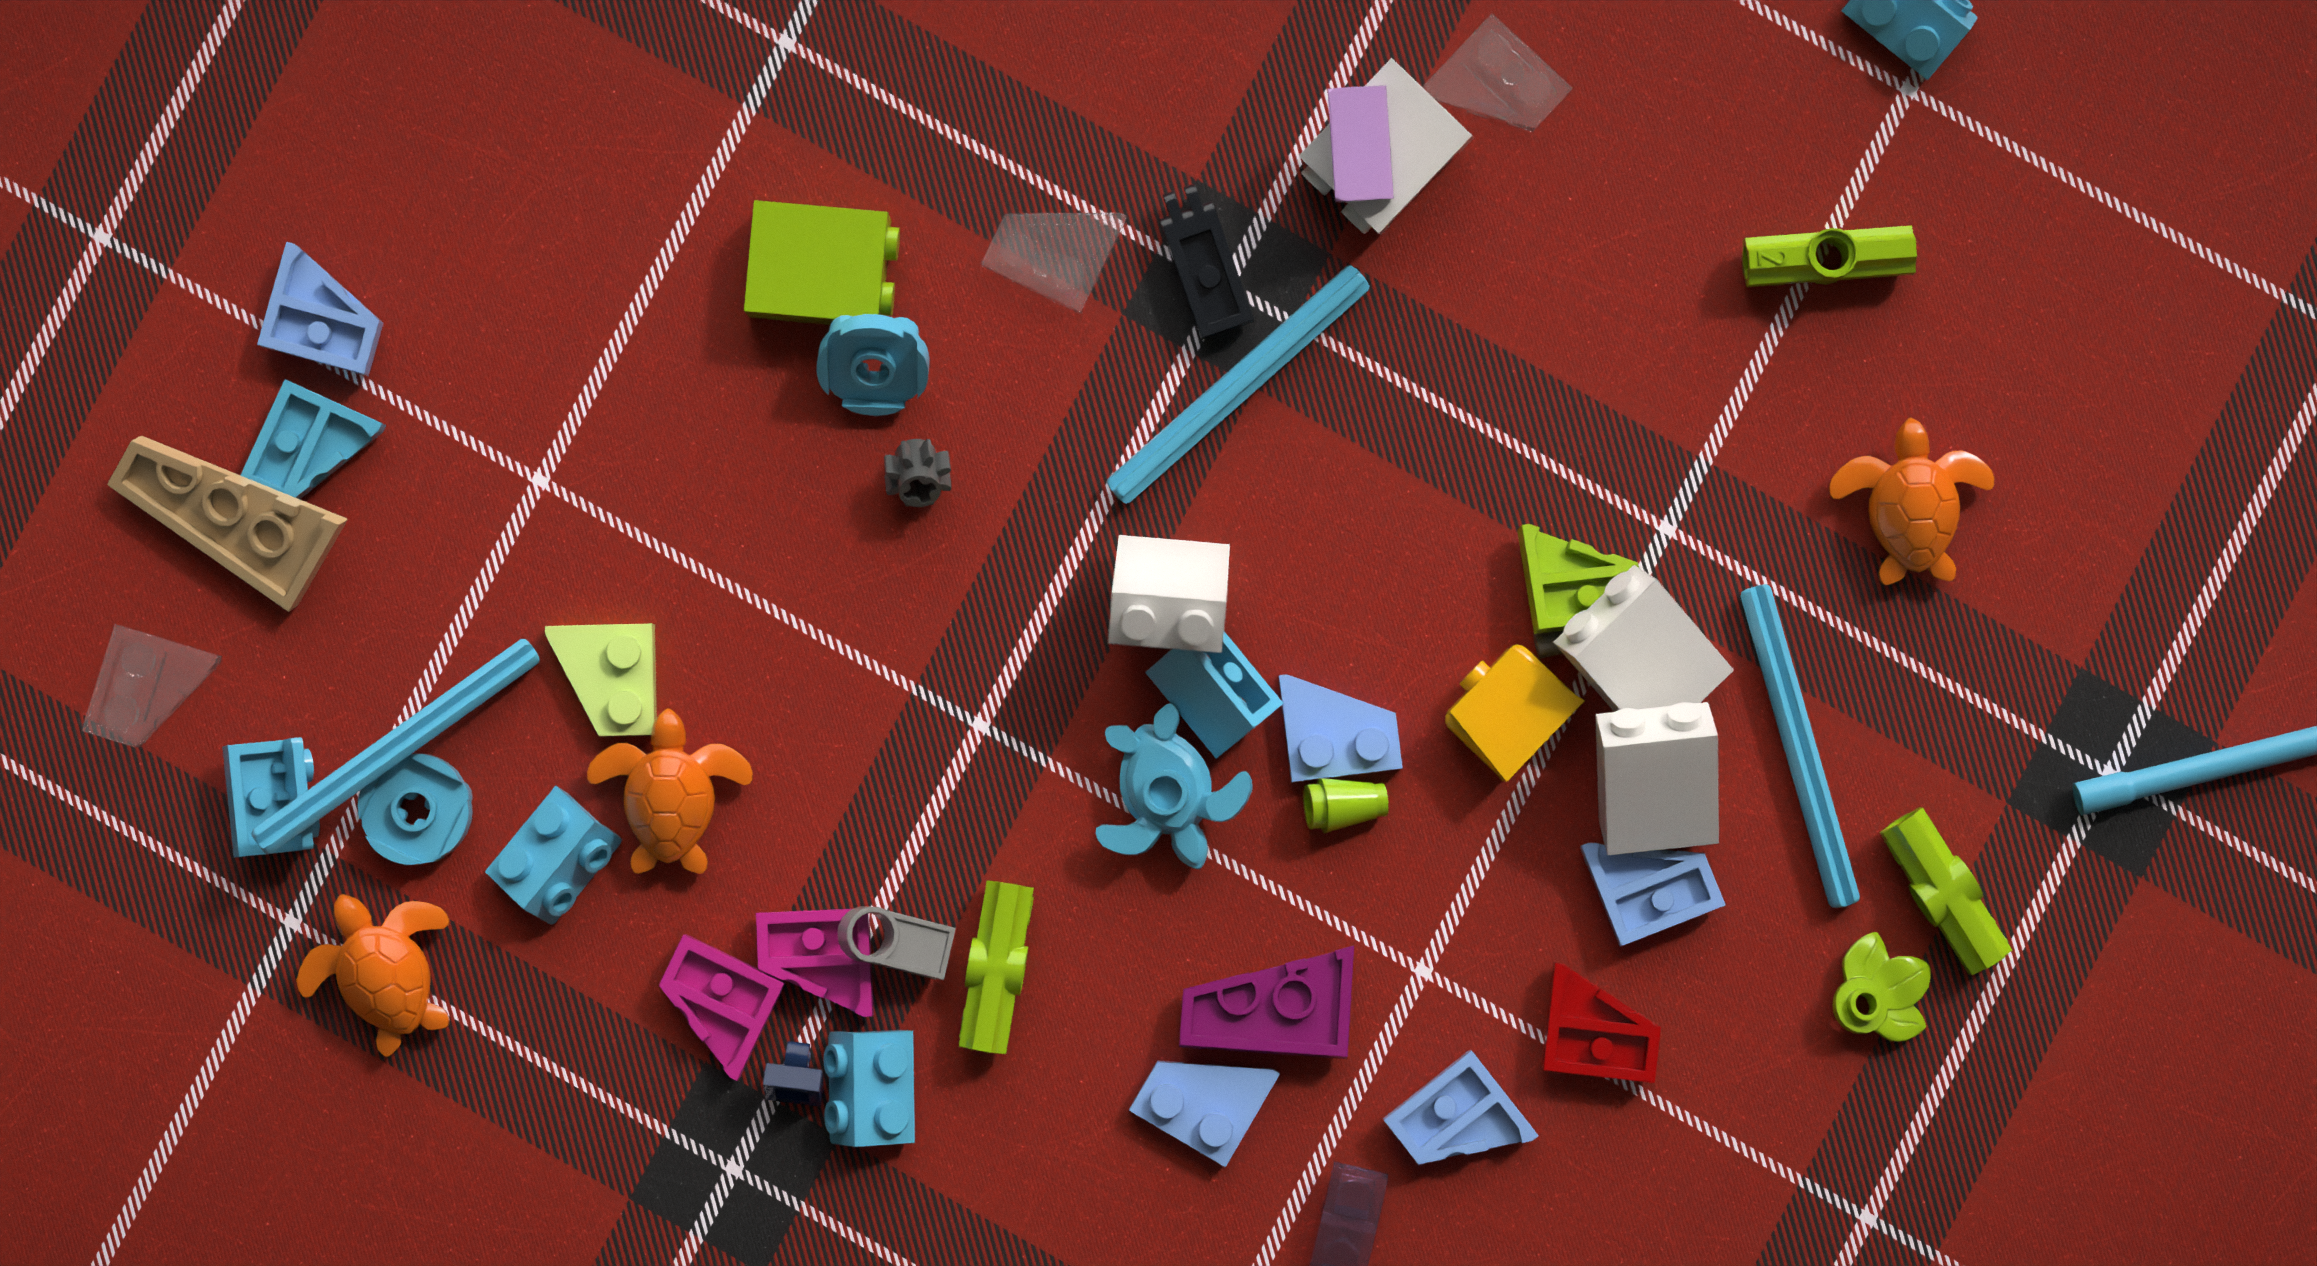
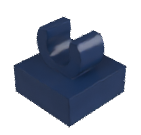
(795, 1079)

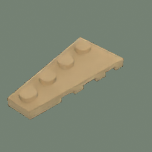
(241, 524)

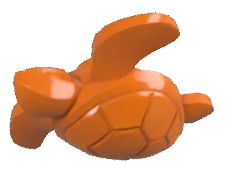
(1913, 501)
(669, 792)
(380, 968)

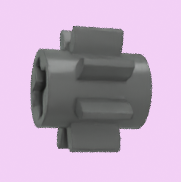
(917, 472)

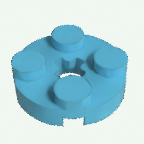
(873, 337)
(428, 838)

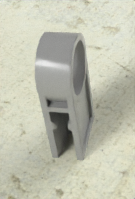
(908, 942)

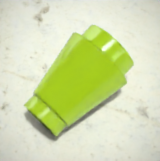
(1343, 803)

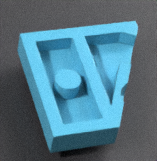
(306, 441)

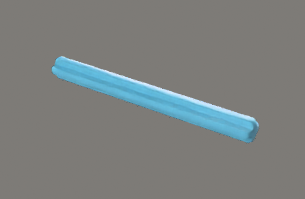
(1238, 384)
(395, 746)
(1800, 746)

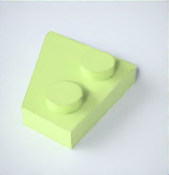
(611, 673)

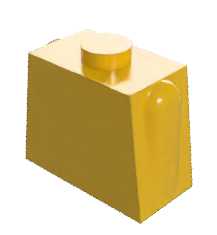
(1510, 710)

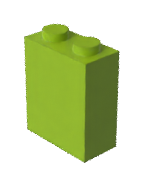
(819, 262)

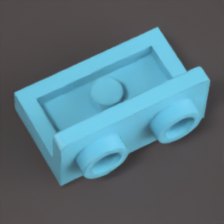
(1915, 30)
(262, 782)
(553, 856)
(870, 1088)

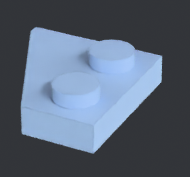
(318, 317)
(1651, 889)
(1204, 1103)
(1458, 1114)

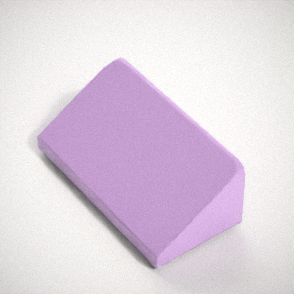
(1360, 143)

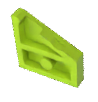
(1563, 576)

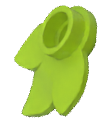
(1888, 986)

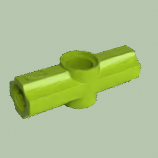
(1863, 254)
(1946, 891)
(996, 967)

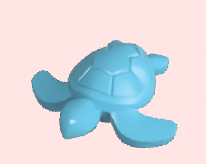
(1168, 791)

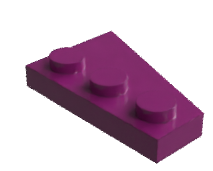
(1276, 1010)

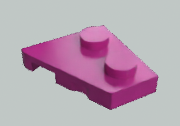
(807, 953)
(721, 1000)

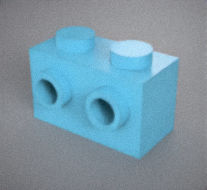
(1211, 693)

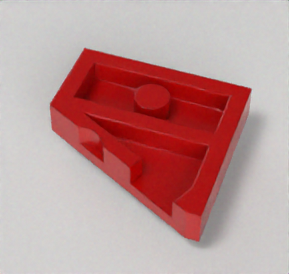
(1596, 1032)

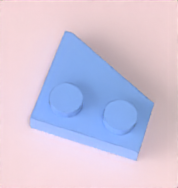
(1335, 733)

